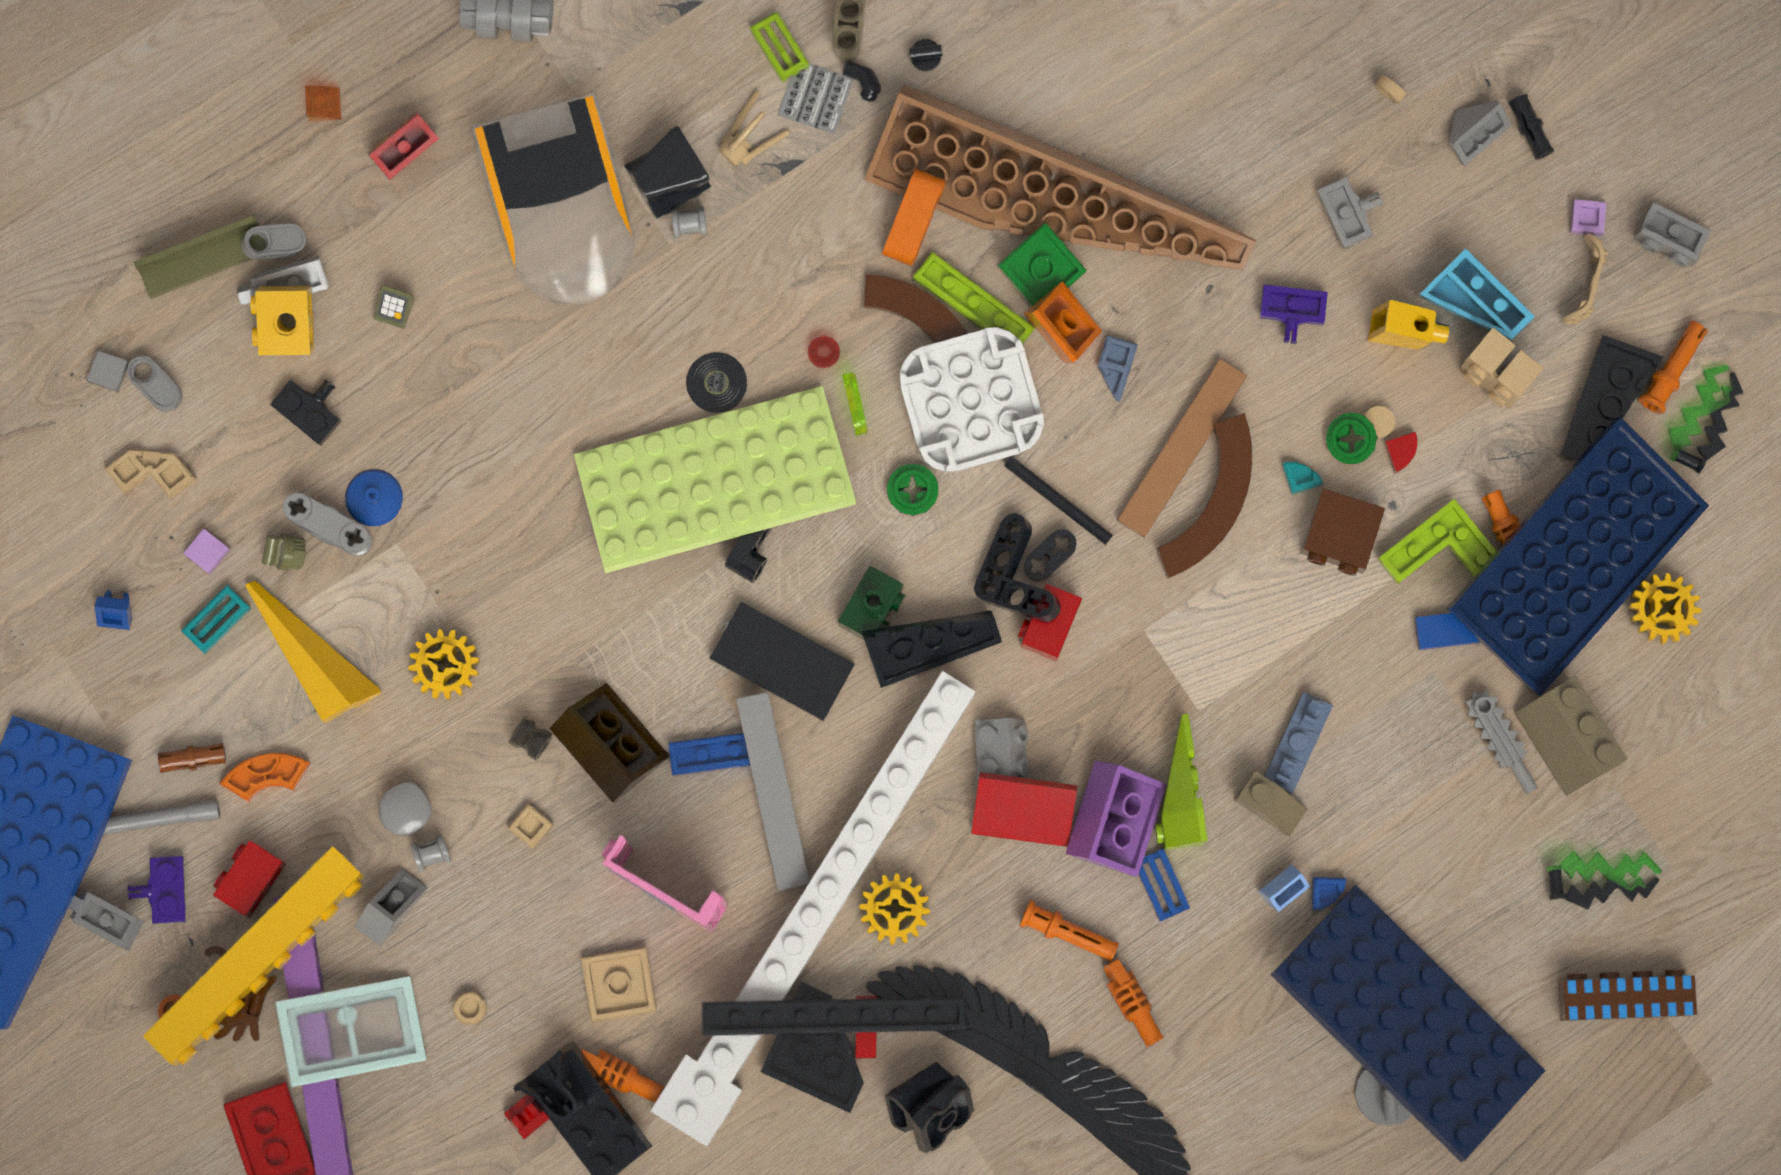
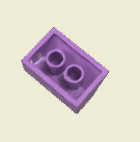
(1116, 818)

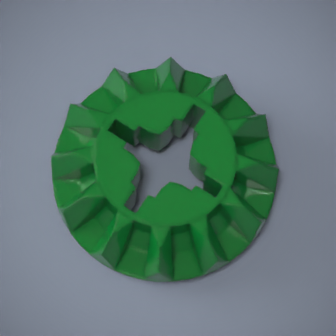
(1340, 428)
(924, 479)

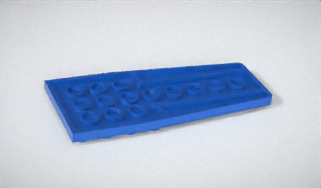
(51, 823)

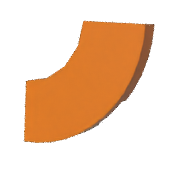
(265, 772)

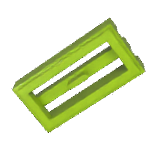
(792, 69)

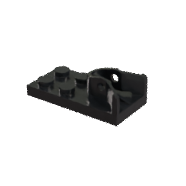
(585, 1112)

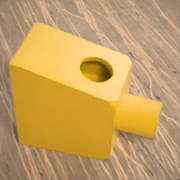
(1405, 326)

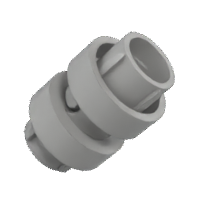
(520, 17)

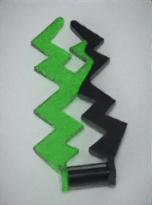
(1709, 407)
(1614, 876)

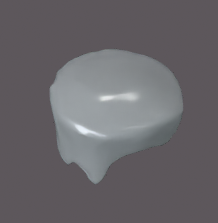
(405, 809)

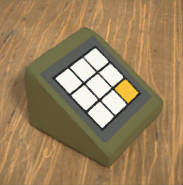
(393, 306)

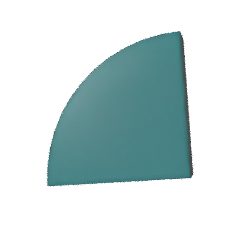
(1300, 477)

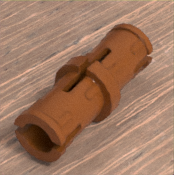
(191, 758)

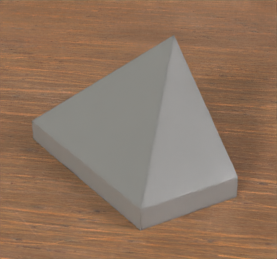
(1476, 128)

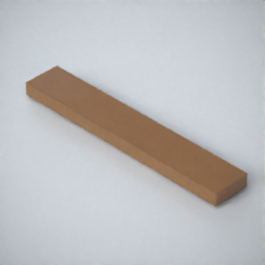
(1182, 448)

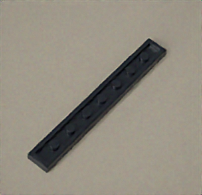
(833, 1016)

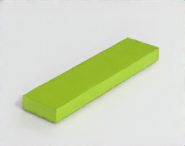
(969, 298)

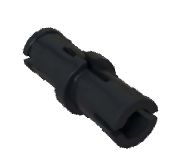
(1531, 126)

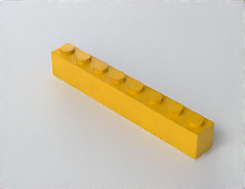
(253, 957)

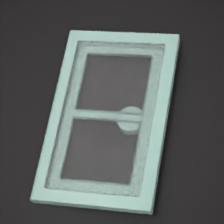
(350, 1031)

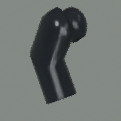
(867, 79)

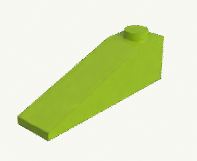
(1182, 812)

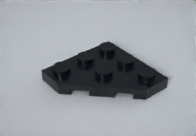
(816, 1062)

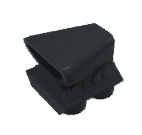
(668, 174)
(930, 1105)

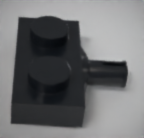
(308, 410)

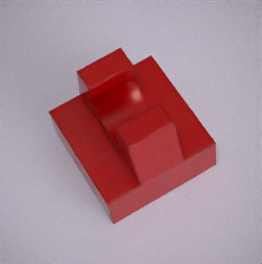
(526, 1116)

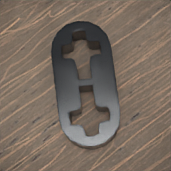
(1045, 549)

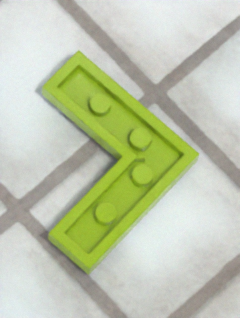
(1445, 528)

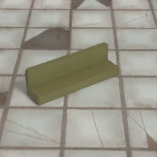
(197, 258)

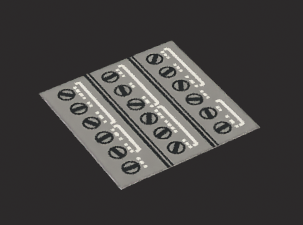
(816, 98)

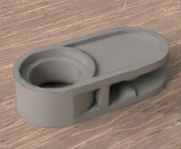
(280, 241)
(158, 388)

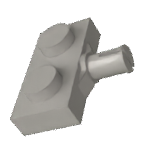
(1347, 212)

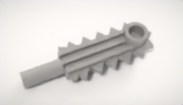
(1502, 740)

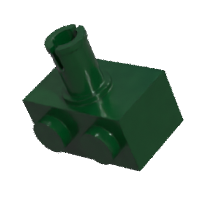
(872, 602)

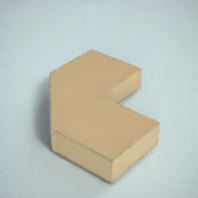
(138, 465)

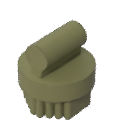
(284, 552)

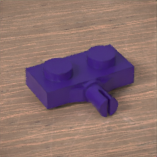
(1293, 308)
(164, 890)

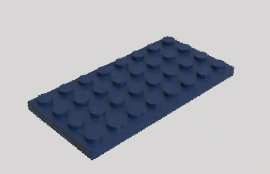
(1577, 556)
(1408, 1023)

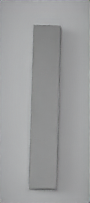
(773, 791)

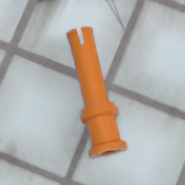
(1667, 379)
(1053, 925)

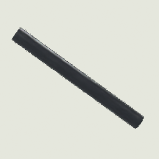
(1058, 500)

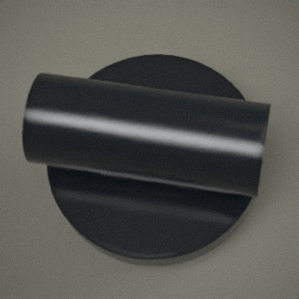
(925, 55)

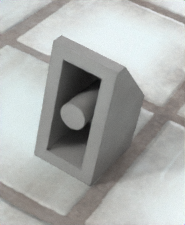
(390, 907)

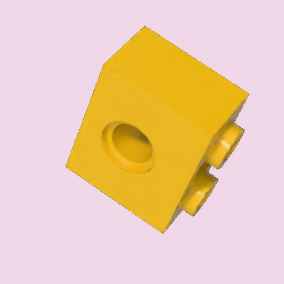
(270, 333)

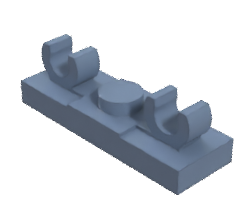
(1298, 742)

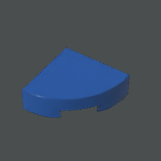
(1326, 891)

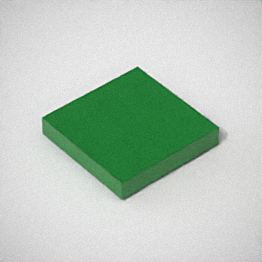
(1040, 265)

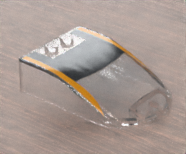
(558, 199)

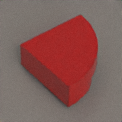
(1402, 450)

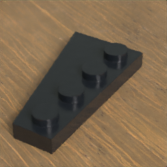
(1609, 390)
(924, 645)

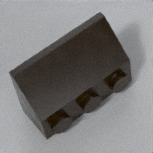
(609, 742)

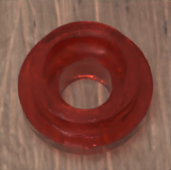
(823, 362)

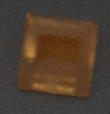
(322, 103)

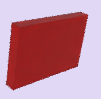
(1024, 809)
(270, 1133)

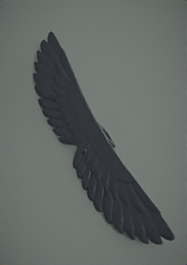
(1071, 1083)

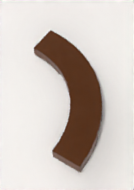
(914, 305)
(1224, 503)

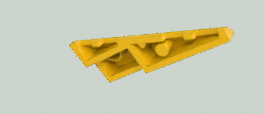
(323, 673)

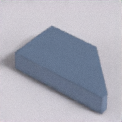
(1116, 364)

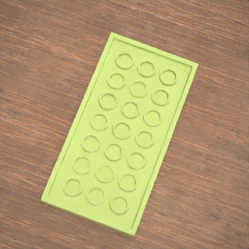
(714, 479)

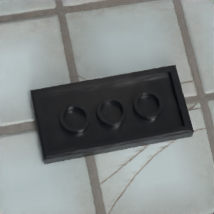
(782, 661)

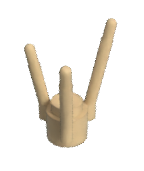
(735, 147)

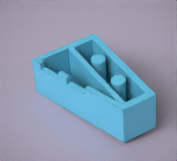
(1477, 297)

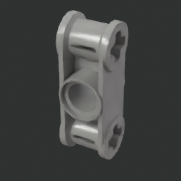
(327, 524)

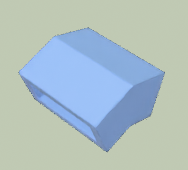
(1280, 884)

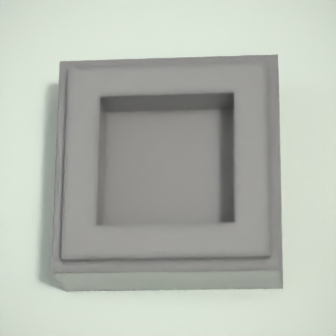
(107, 371)

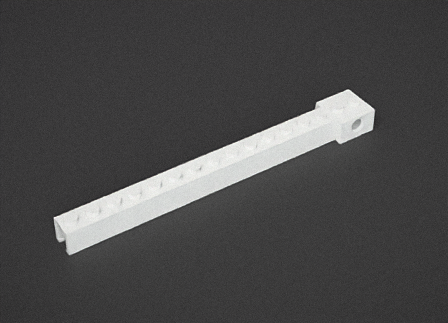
(703, 1090)

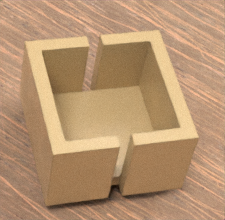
(1513, 381)

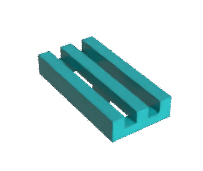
(244, 608)

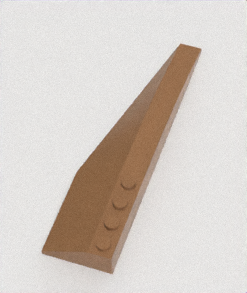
(1019, 183)

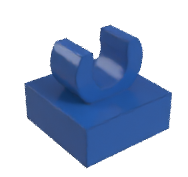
(113, 612)

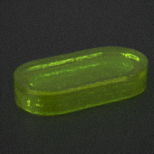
(854, 404)

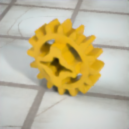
(1656, 599)
(440, 678)
(895, 895)

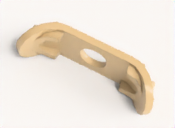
(1597, 257)

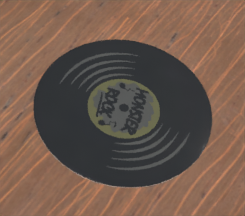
(716, 382)

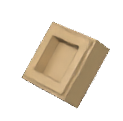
(530, 826)

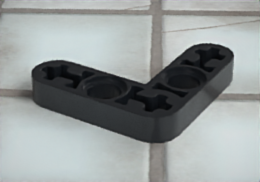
(1006, 584)

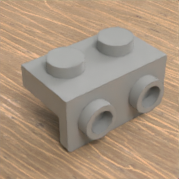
(1672, 235)
(1002, 747)

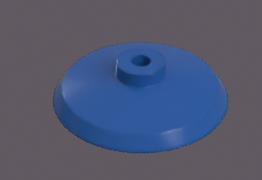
(373, 497)

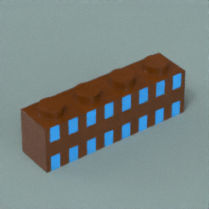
(1627, 997)

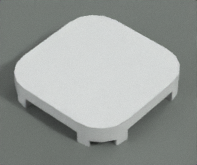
(971, 400)

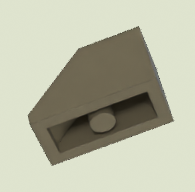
(1271, 803)

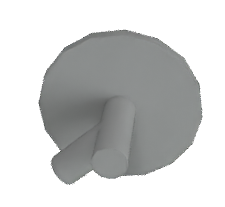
(1377, 1102)

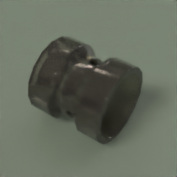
(537, 738)

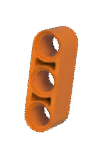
(913, 217)

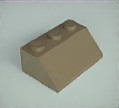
(1570, 736)

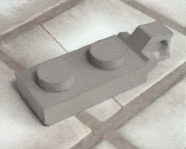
(301, 273)
(105, 919)

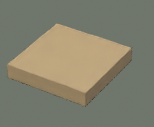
(618, 984)

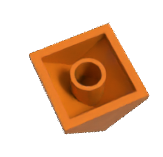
(1063, 323)

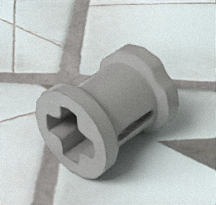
(689, 222)
(430, 853)

